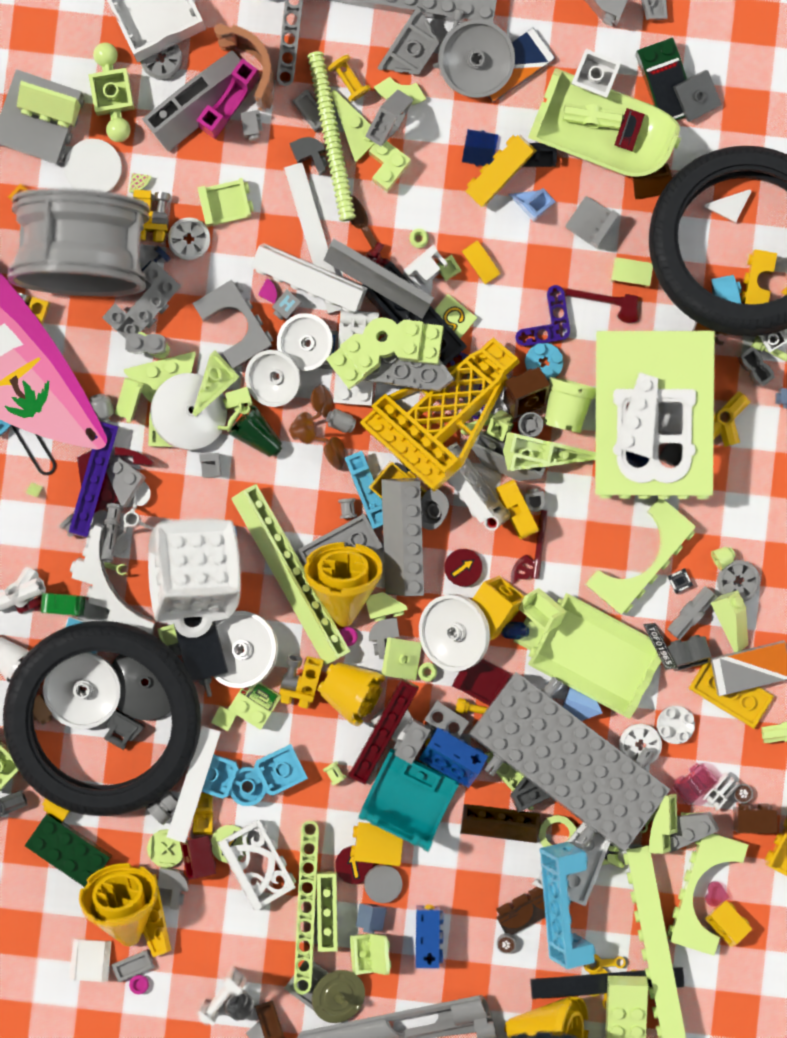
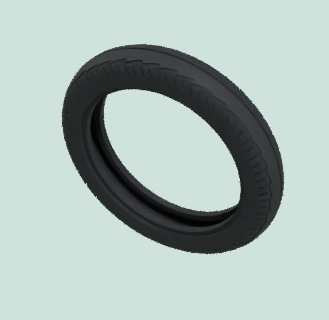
(664, 248)
(82, 796)

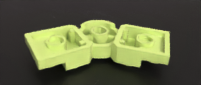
(407, 340)

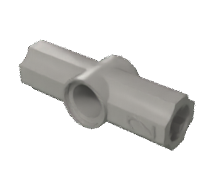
(692, 613)

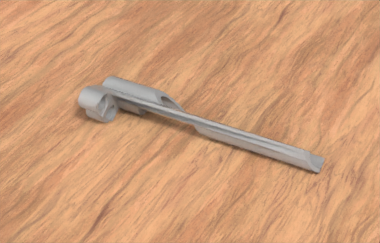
(454, 1018)

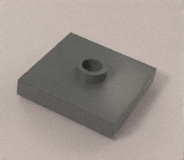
(697, 95)

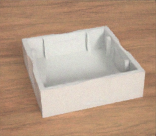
(156, 24)

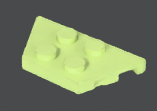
(159, 371)

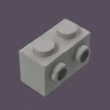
(412, 741)

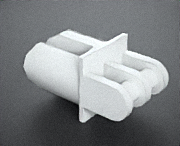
(712, 801)

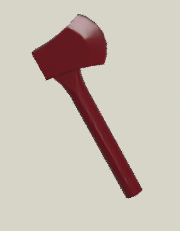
(628, 303)

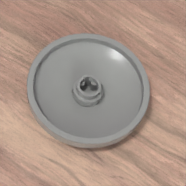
(476, 58)

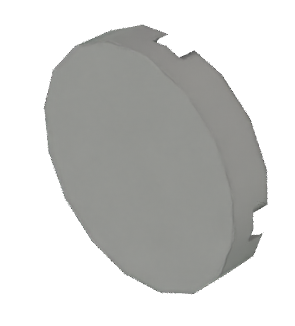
(383, 883)

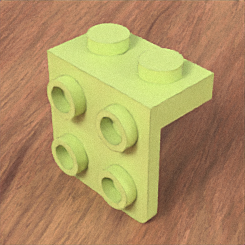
(370, 954)

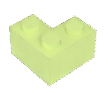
(392, 162)

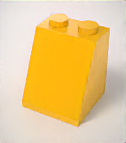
(498, 602)

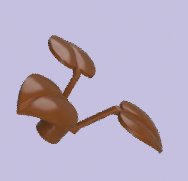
(303, 427)

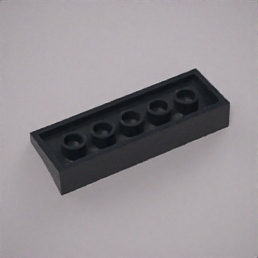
(451, 343)
(202, 654)

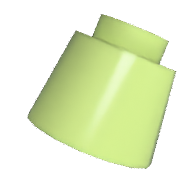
(723, 557)

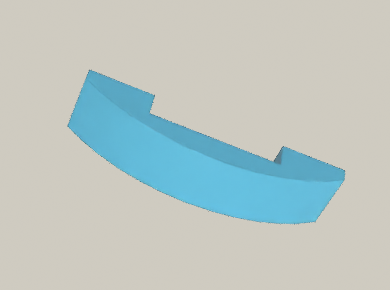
(362, 479)

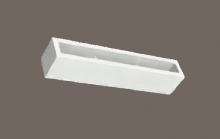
(309, 278)

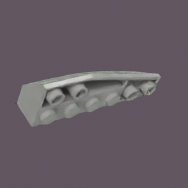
(178, 114)

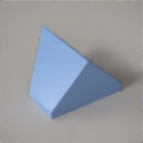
(533, 202)
(581, 705)

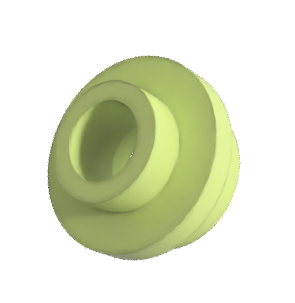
(423, 233)
(432, 676)

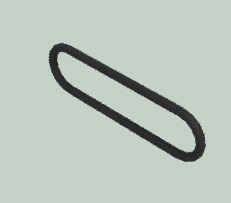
(30, 455)

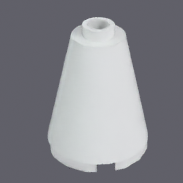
(10, 657)

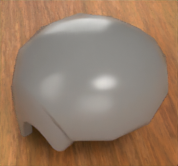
(239, 1006)

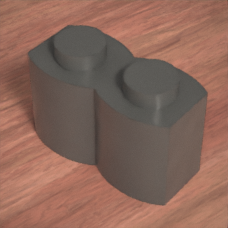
(753, 363)
(690, 652)

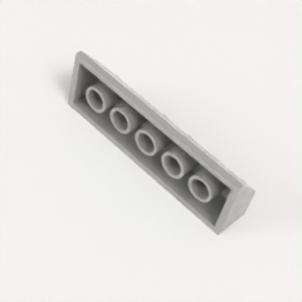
(402, 536)

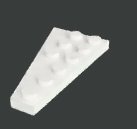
(582, 882)

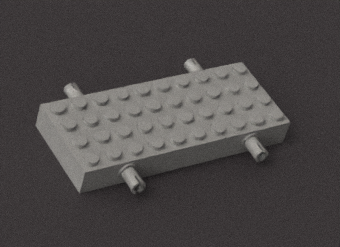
(569, 762)

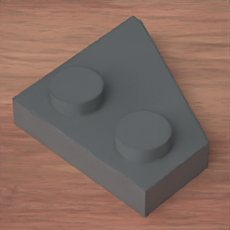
(526, 795)

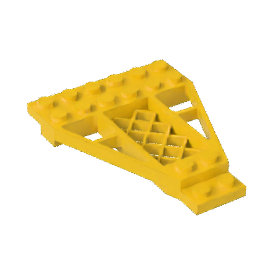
(416, 446)

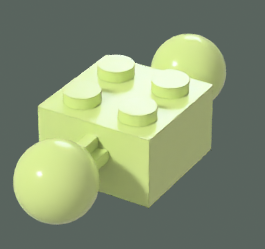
(111, 92)

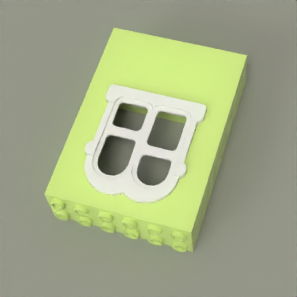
(685, 375)

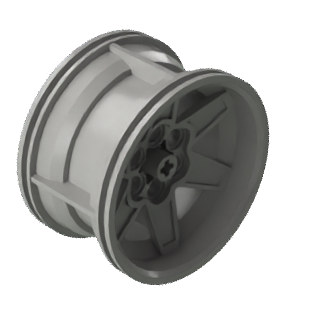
(78, 242)

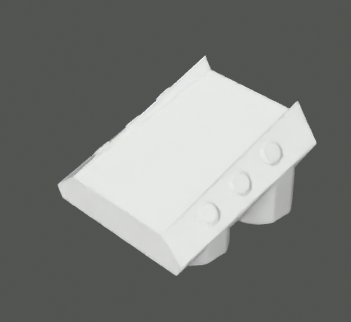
(90, 960)

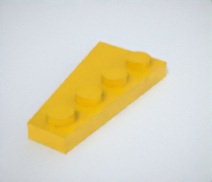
(156, 929)

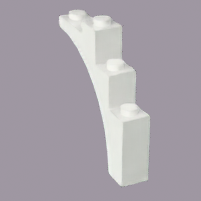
(103, 593)

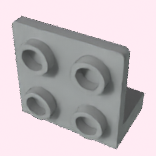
(591, 221)

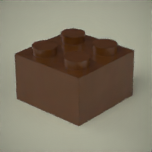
(526, 392)
(754, 819)

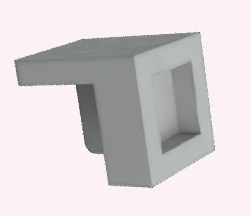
(210, 465)

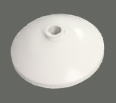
(297, 332)
(262, 381)

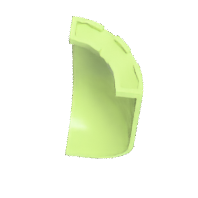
(653, 144)

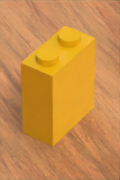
(375, 845)

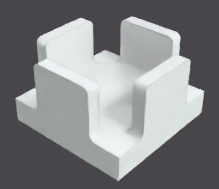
(425, 267)

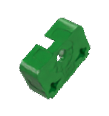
(63, 604)

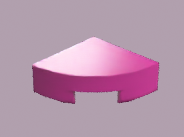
(268, 291)

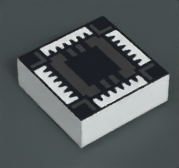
(680, 580)

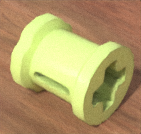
(334, 773)

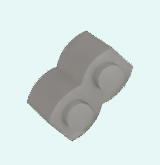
(151, 343)

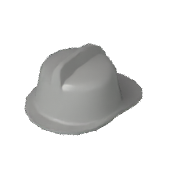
(433, 509)

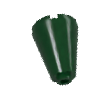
(256, 433)

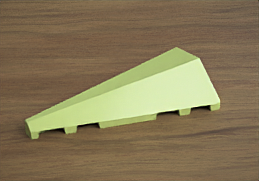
(529, 453)

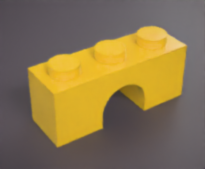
(759, 263)

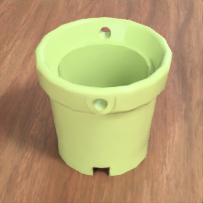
(568, 404)

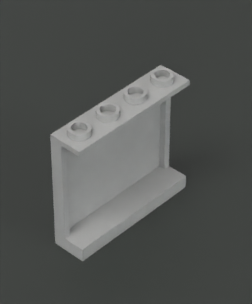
(31, 134)

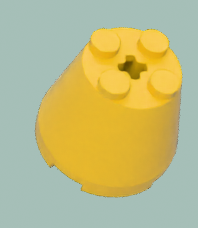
(351, 691)

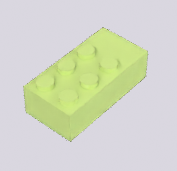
(626, 1007)

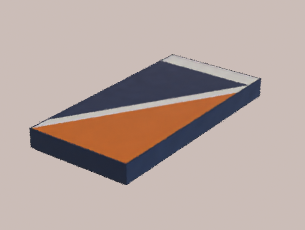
(530, 57)

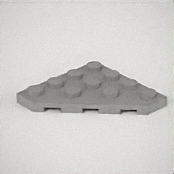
(410, 374)

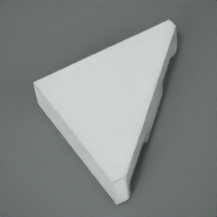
(730, 206)

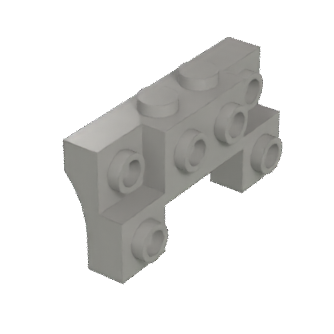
(147, 306)

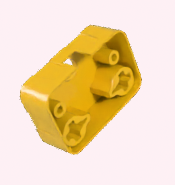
(519, 512)

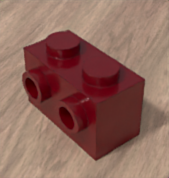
(198, 857)

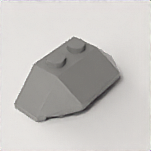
(491, 455)

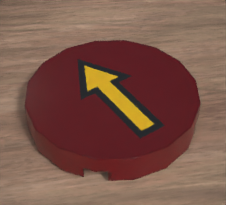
(463, 567)
(350, 870)

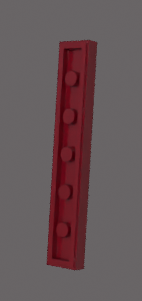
(383, 731)

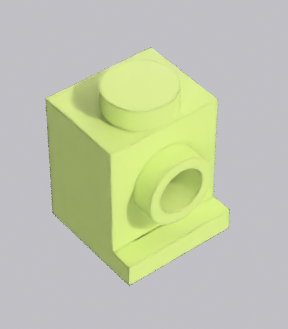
(234, 397)
(500, 424)

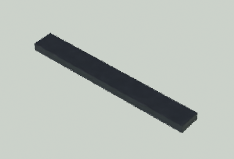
(586, 984)

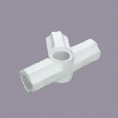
(26, 587)

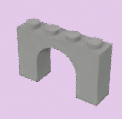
(229, 297)

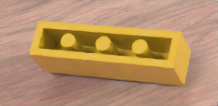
(501, 170)

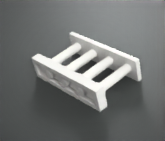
(233, 983)

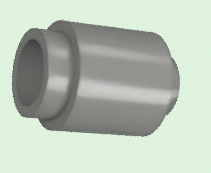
(341, 421)

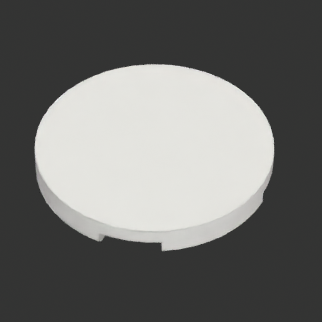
(93, 166)

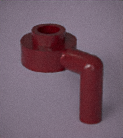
(34, 604)

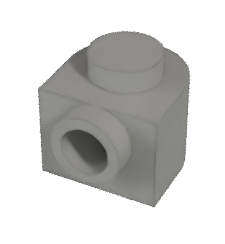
(534, 500)

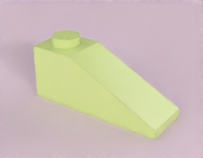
(733, 618)

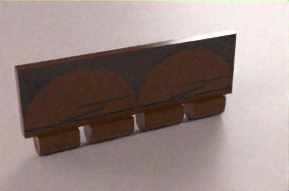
(523, 913)

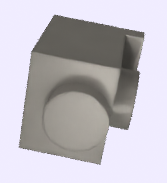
(251, 125)

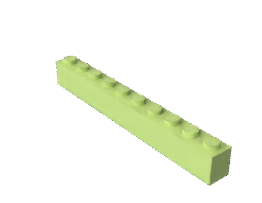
(290, 574)
(655, 942)

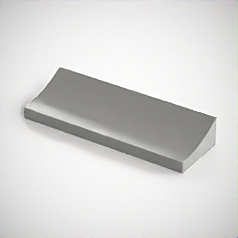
(378, 278)

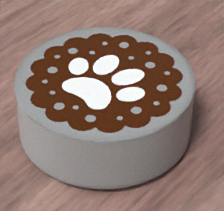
(743, 793)
(506, 943)

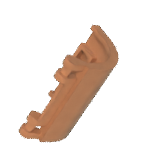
(240, 38)

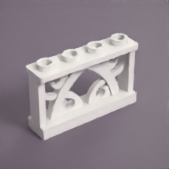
(254, 891)

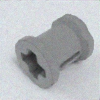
(347, 508)

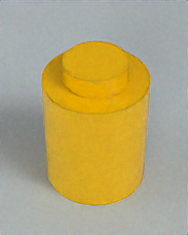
(54, 810)

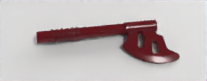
(536, 563)

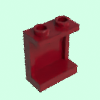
(482, 681)

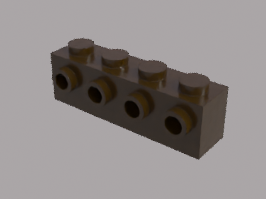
(500, 823)

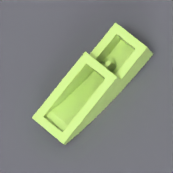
(664, 825)

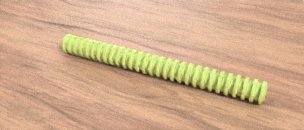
(331, 136)

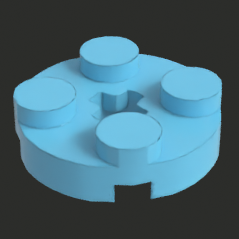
(545, 350)

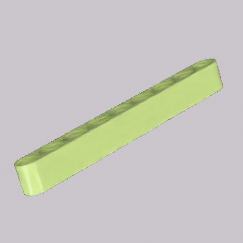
(306, 916)

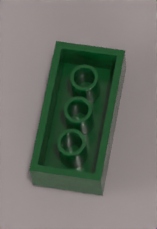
(67, 849)

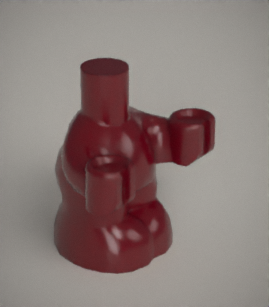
(374, 255)

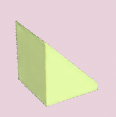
(34, 490)

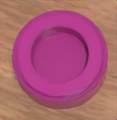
(349, 635)
(139, 984)

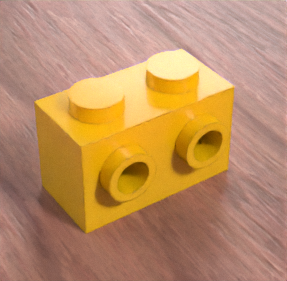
(728, 923)

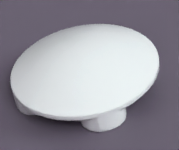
(675, 724)

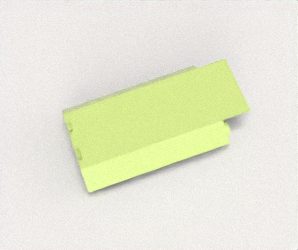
(594, 655)

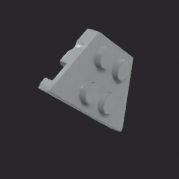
(412, 46)

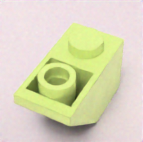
(383, 604)

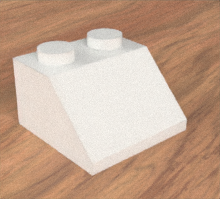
(596, 73)

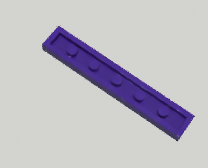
(92, 484)

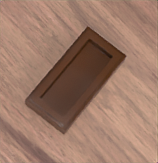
(269, 1020)

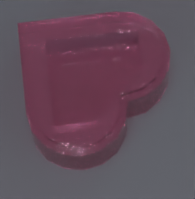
(716, 894)

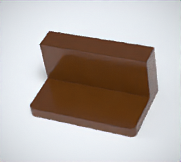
(653, 183)

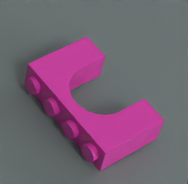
(215, 118)

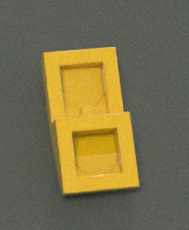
(481, 262)
(203, 816)

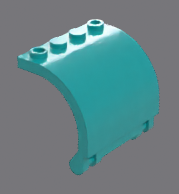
(408, 800)

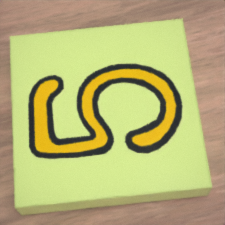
(455, 315)

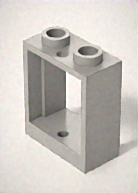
(389, 117)

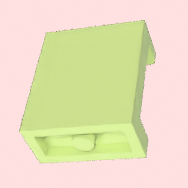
(225, 202)

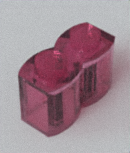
(694, 783)

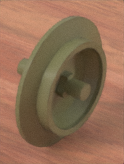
(338, 996)

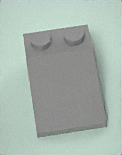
(608, 10)

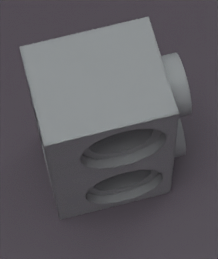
(448, 717)

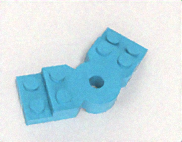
(269, 775)

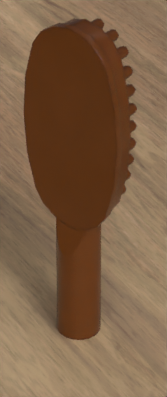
(361, 221)

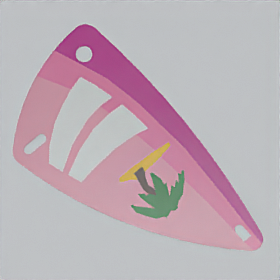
(36, 381)

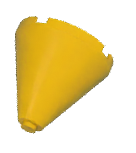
(343, 578)
(119, 901)
(557, 1017)

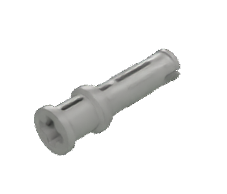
(112, 523)

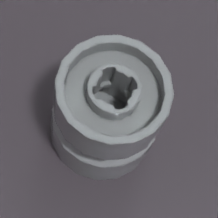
(530, 424)
(163, 807)

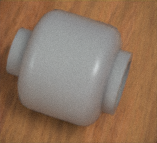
(102, 406)

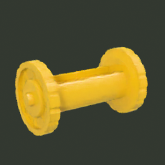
(349, 78)

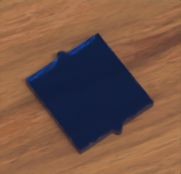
(479, 147)

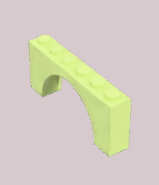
(673, 531)
(686, 927)

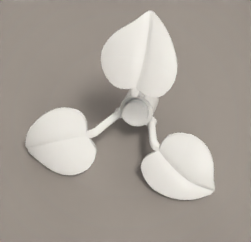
(132, 519)

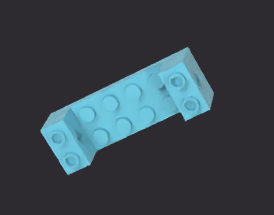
(563, 946)

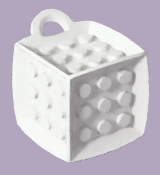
(193, 572)

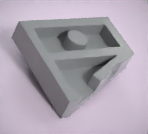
(124, 479)

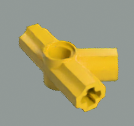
(728, 429)

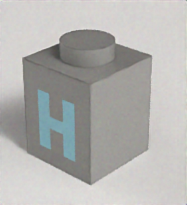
(286, 305)

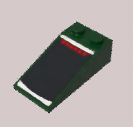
(661, 71)

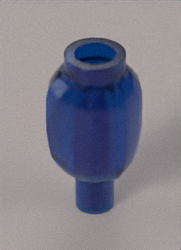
(515, 630)

